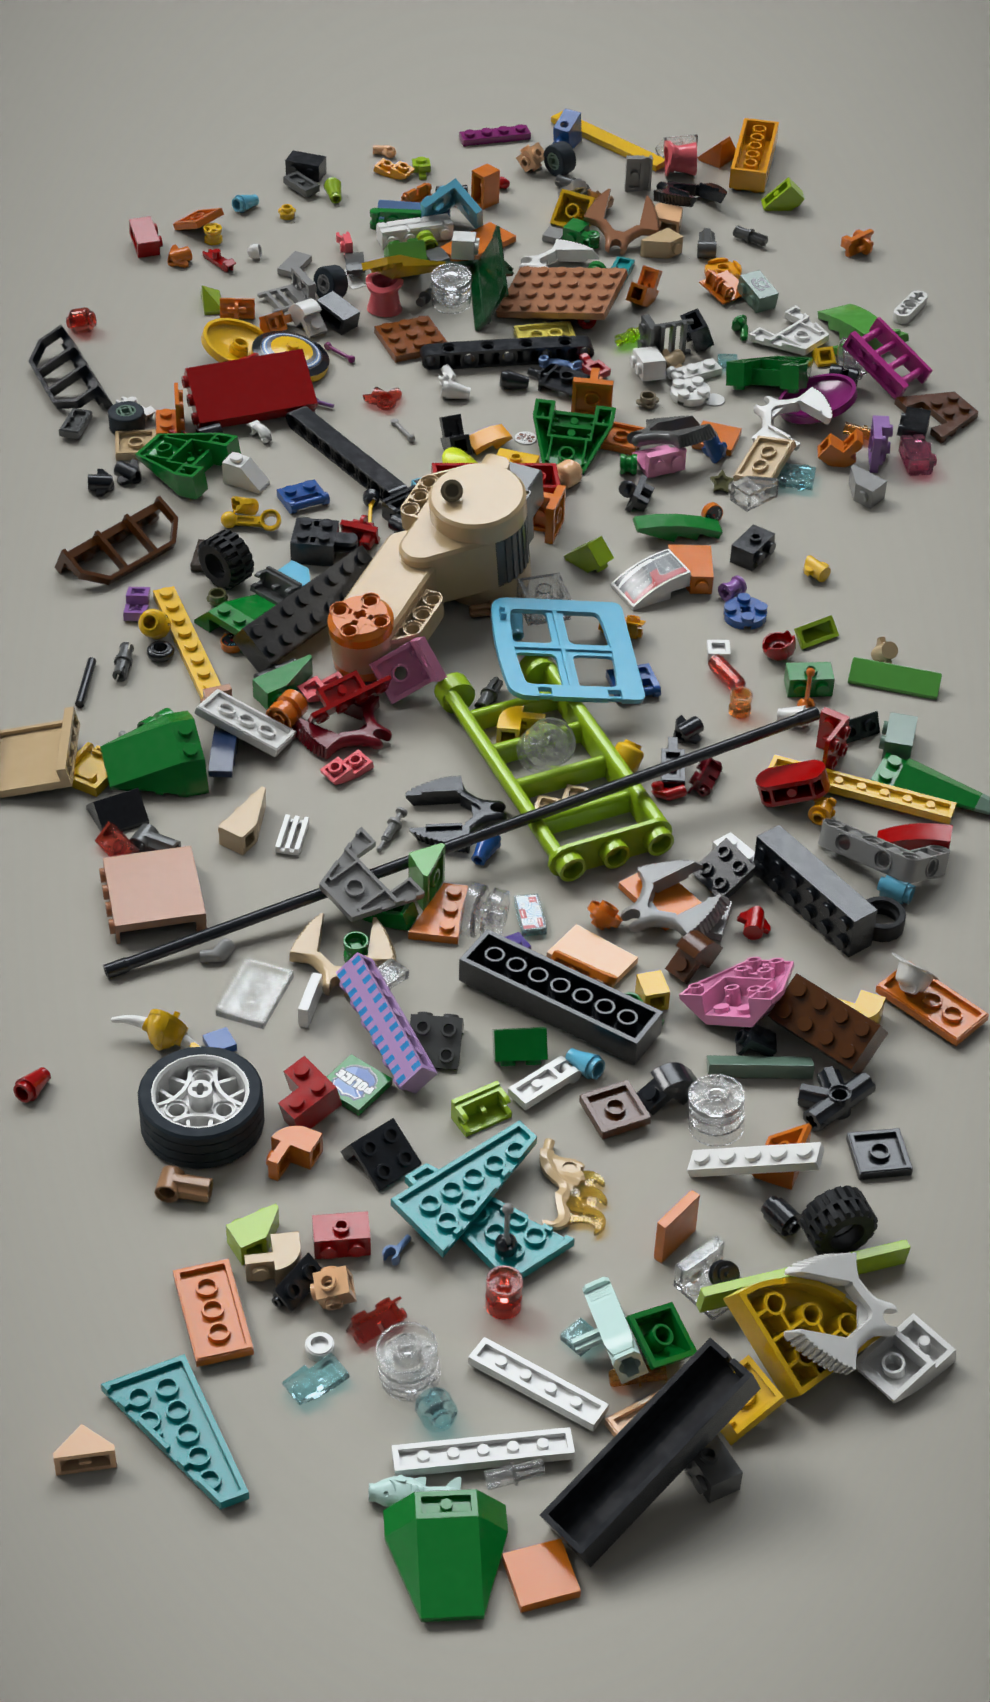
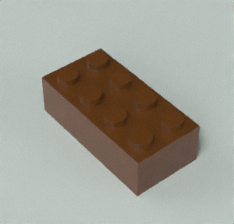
(828, 1024)

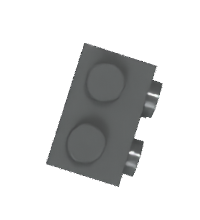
(439, 1037)

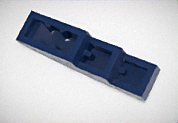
(222, 753)

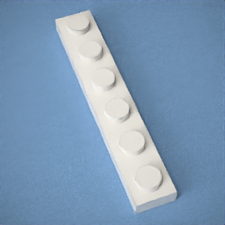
(482, 1452)

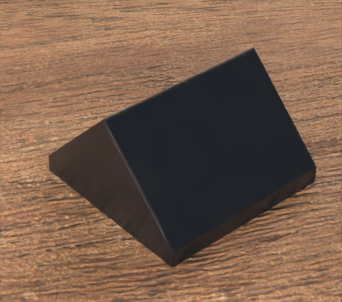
(123, 810)

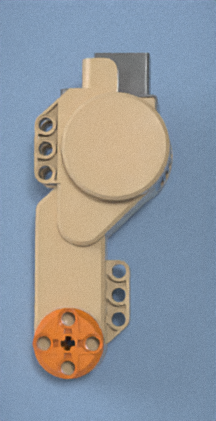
(446, 553)

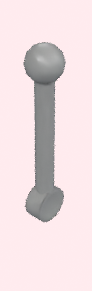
(395, 422)

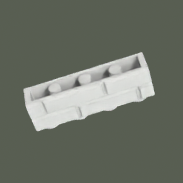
(405, 229)

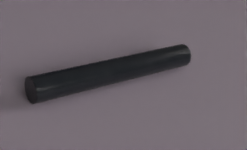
(85, 683)

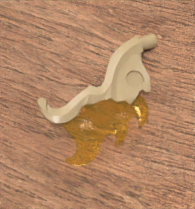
(576, 1193)

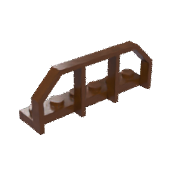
(102, 542)

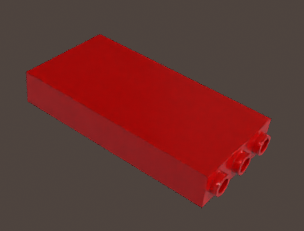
(249, 389)

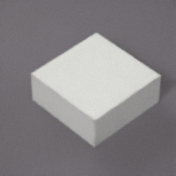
(719, 647)

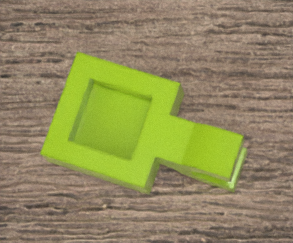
(422, 166)

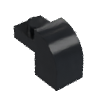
(453, 433)
(668, 1083)

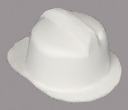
(911, 977)

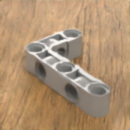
(875, 853)

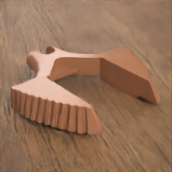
(596, 216)

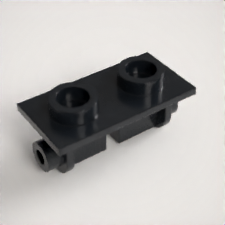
(863, 726)
(296, 1283)

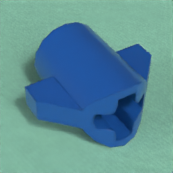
(714, 449)

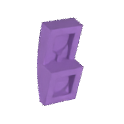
(136, 602)

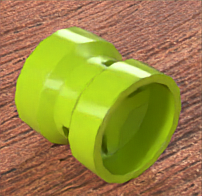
(429, 240)

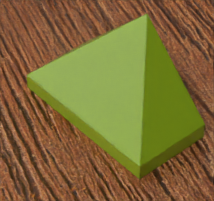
(210, 300)
(816, 632)

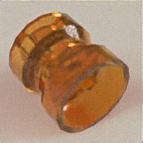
(740, 702)

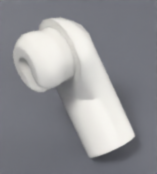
(448, 374)

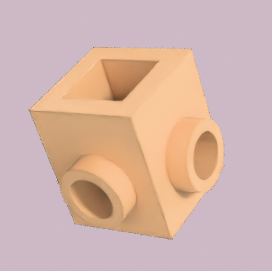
(531, 157)
(333, 1287)

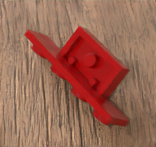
(344, 692)

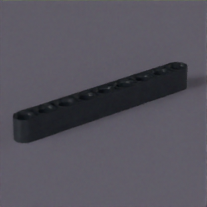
(343, 452)

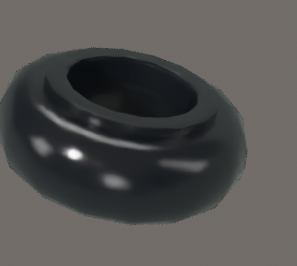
(166, 649)

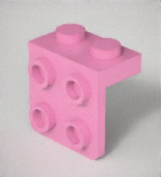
(661, 460)

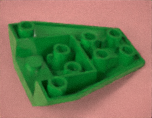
(447, 1550)

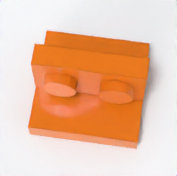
(591, 392)
(551, 514)

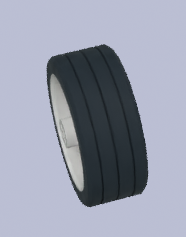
(189, 1109)

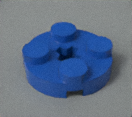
(745, 611)

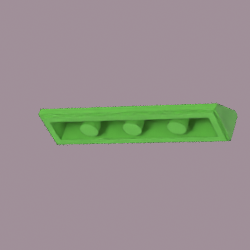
(895, 678)

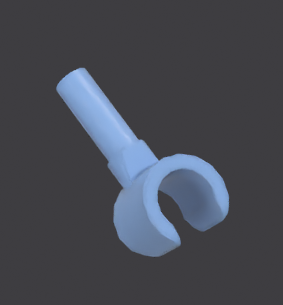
(395, 1250)

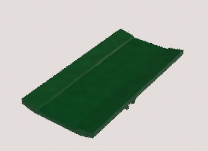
(489, 281)

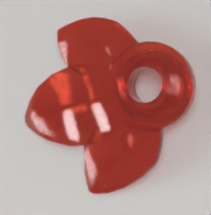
(383, 399)

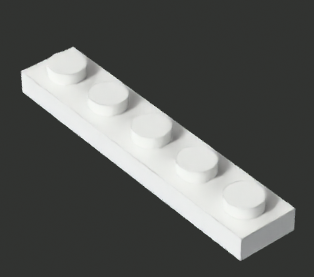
(756, 1159)
(538, 1384)

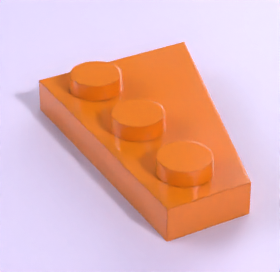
(441, 916)

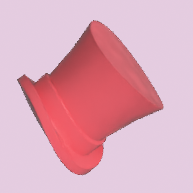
(680, 158)
(384, 295)

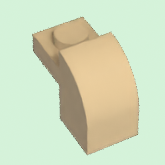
(275, 1264)

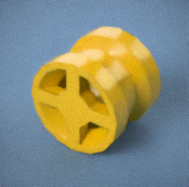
(213, 234)

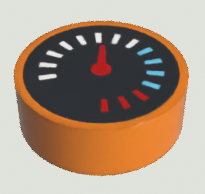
(712, 510)
(228, 644)

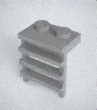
(300, 290)

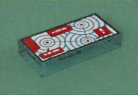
(530, 915)

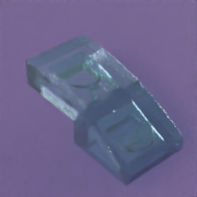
(314, 1382)

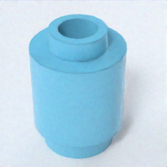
(896, 889)

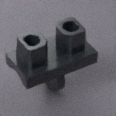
(638, 495)

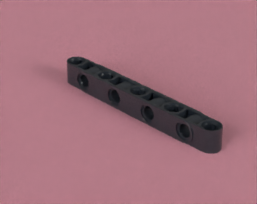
(493, 352)

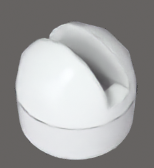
(255, 251)

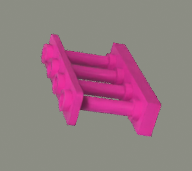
(878, 367)

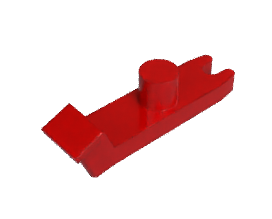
(215, 257)

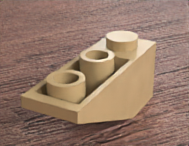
(243, 826)

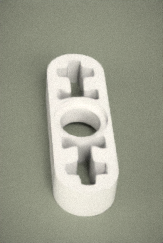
(910, 307)

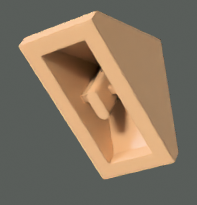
(84, 1452)

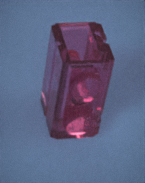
(917, 455)

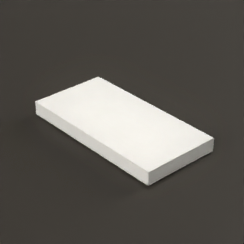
(245, 722)

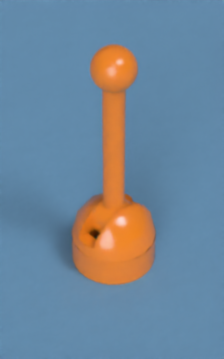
(808, 702)

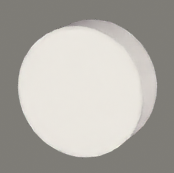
(318, 1346)

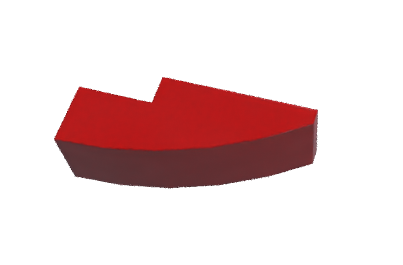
(917, 835)

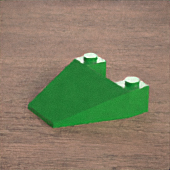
(782, 371)
(185, 457)

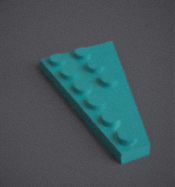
(455, 1195)
(535, 1242)
(178, 1420)

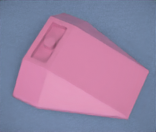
(740, 993)

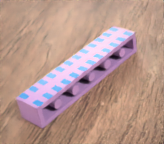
(386, 1023)

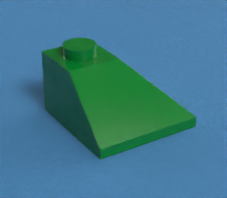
(661, 1335)

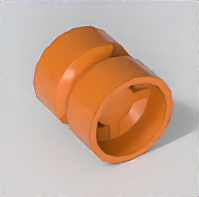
(288, 708)

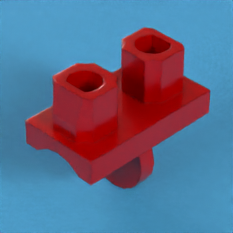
(365, 531)

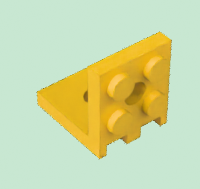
(757, 1408)

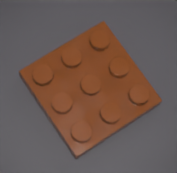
(406, 337)

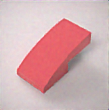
(309, 688)

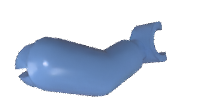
(544, 361)

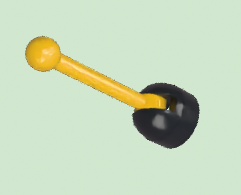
(370, 502)

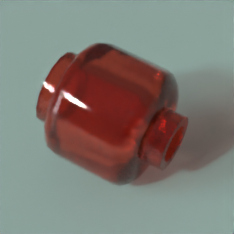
(81, 320)

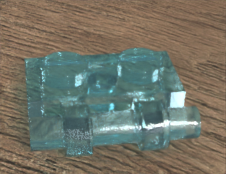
(797, 477)

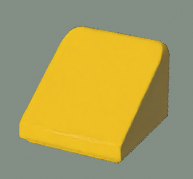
(824, 356)

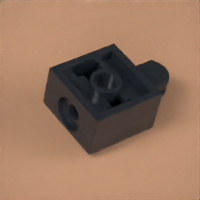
(319, 541)

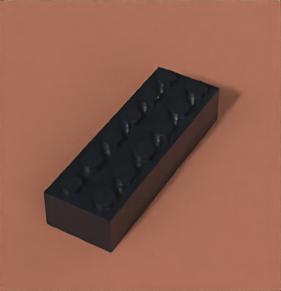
(814, 891)

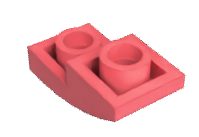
(350, 768)

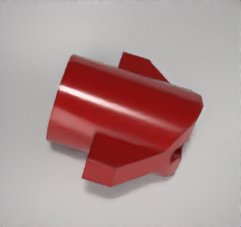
(754, 923)

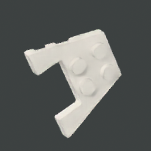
(797, 338)

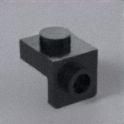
(756, 1038)

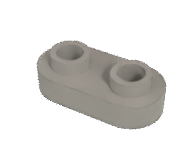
(576, 185)

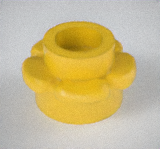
(286, 212)

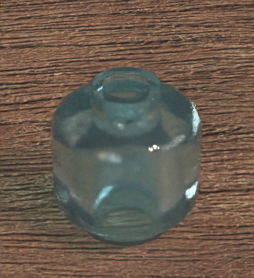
(436, 1409)

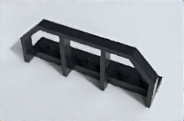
(82, 370)

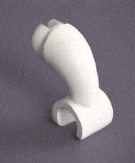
(261, 429)

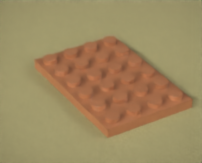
(562, 293)

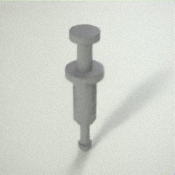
(393, 824)

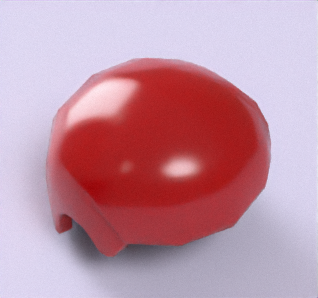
(779, 645)

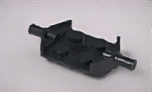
(556, 377)

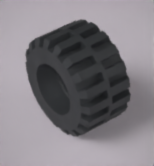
(225, 559)
(838, 1221)

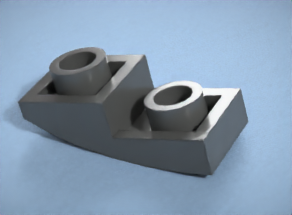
(437, 254)
(353, 263)

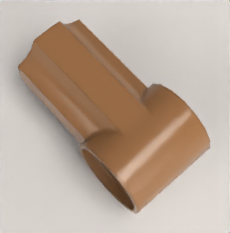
(176, 1184)

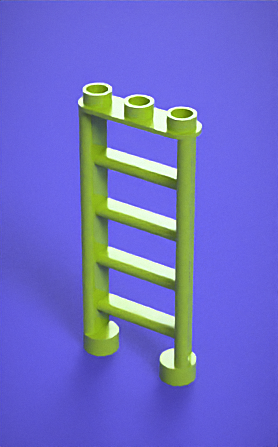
(571, 860)

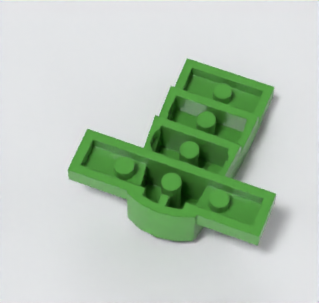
(853, 318)

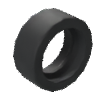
(892, 909)

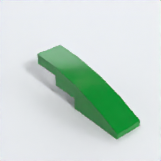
(673, 525)

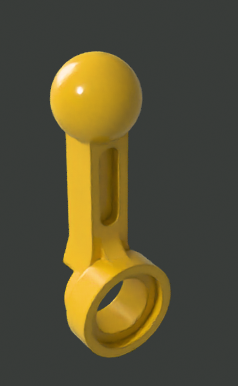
(230, 520)

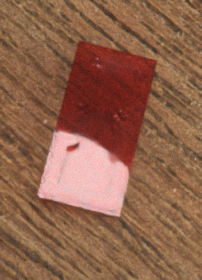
(114, 841)

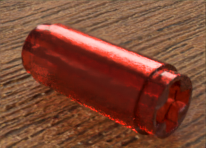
(725, 672)

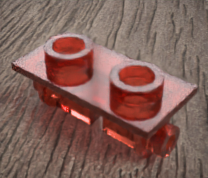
(366, 1323)

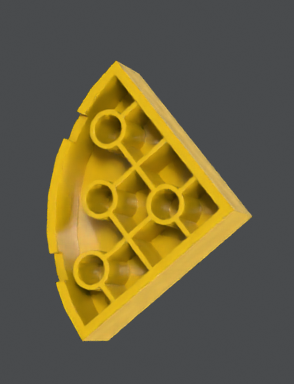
(785, 1305)

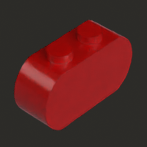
(793, 783)

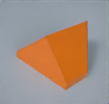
(719, 154)

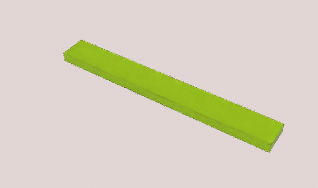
(867, 1261)

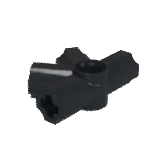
(833, 1097)

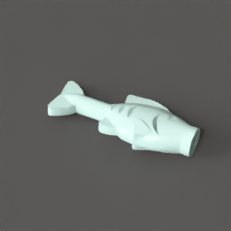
(395, 1488)

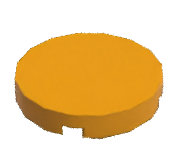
(722, 264)

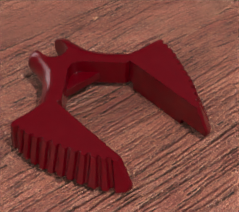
(325, 742)

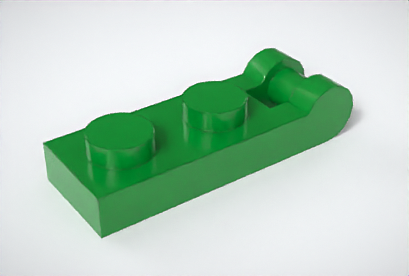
(391, 215)

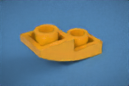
(396, 171)
(485, 438)

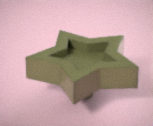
(721, 482)

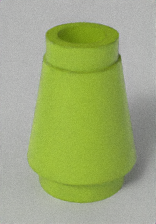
(333, 189)

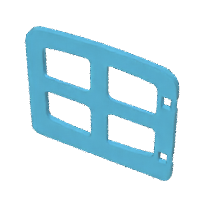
(619, 651)

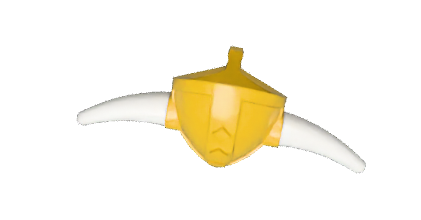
(162, 1028)

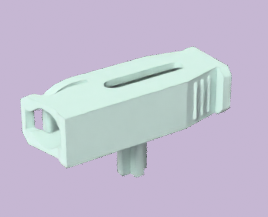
(611, 1330)

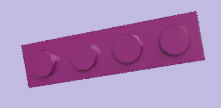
(494, 135)

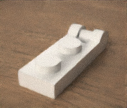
(705, 369)
(543, 1082)

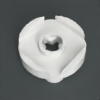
(690, 391)

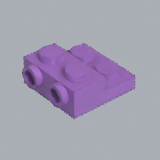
(878, 441)

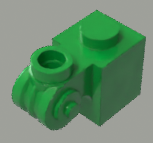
(578, 232)

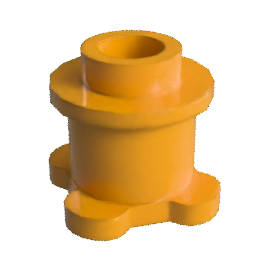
(822, 810)

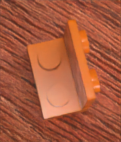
(174, 418)

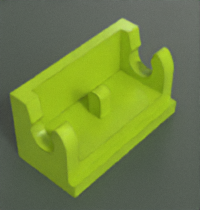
(480, 1108)

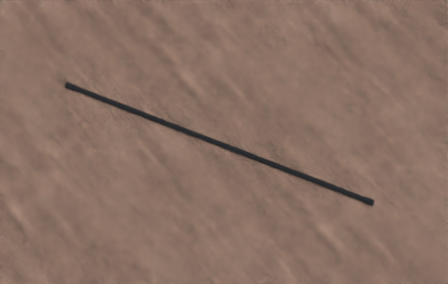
(801, 718)

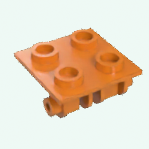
(721, 285)

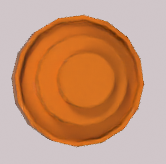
(604, 915)

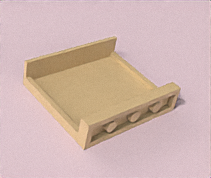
(39, 756)

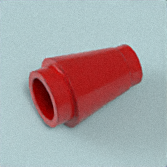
(31, 1085)

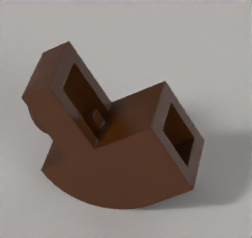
(693, 951)

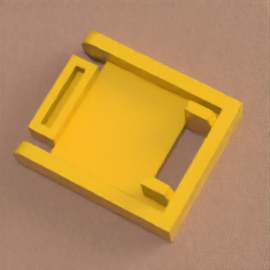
(90, 770)

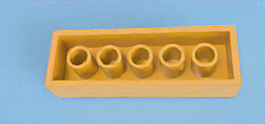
(753, 155)

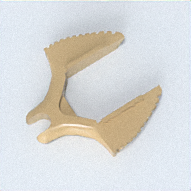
(308, 943)

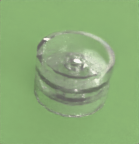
(484, 910)

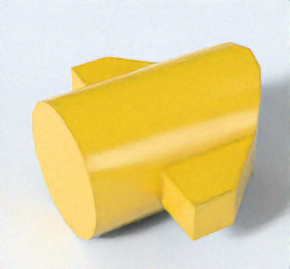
(244, 505)
(816, 569)

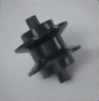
(723, 1271)

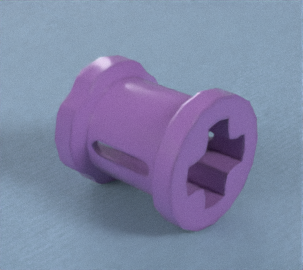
(732, 588)

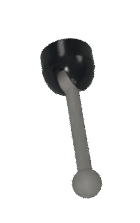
(506, 1238)

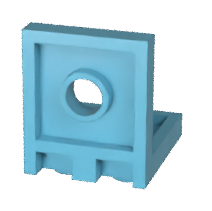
(449, 196)

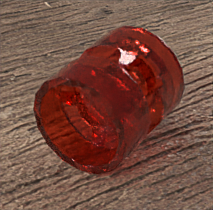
(503, 1292)

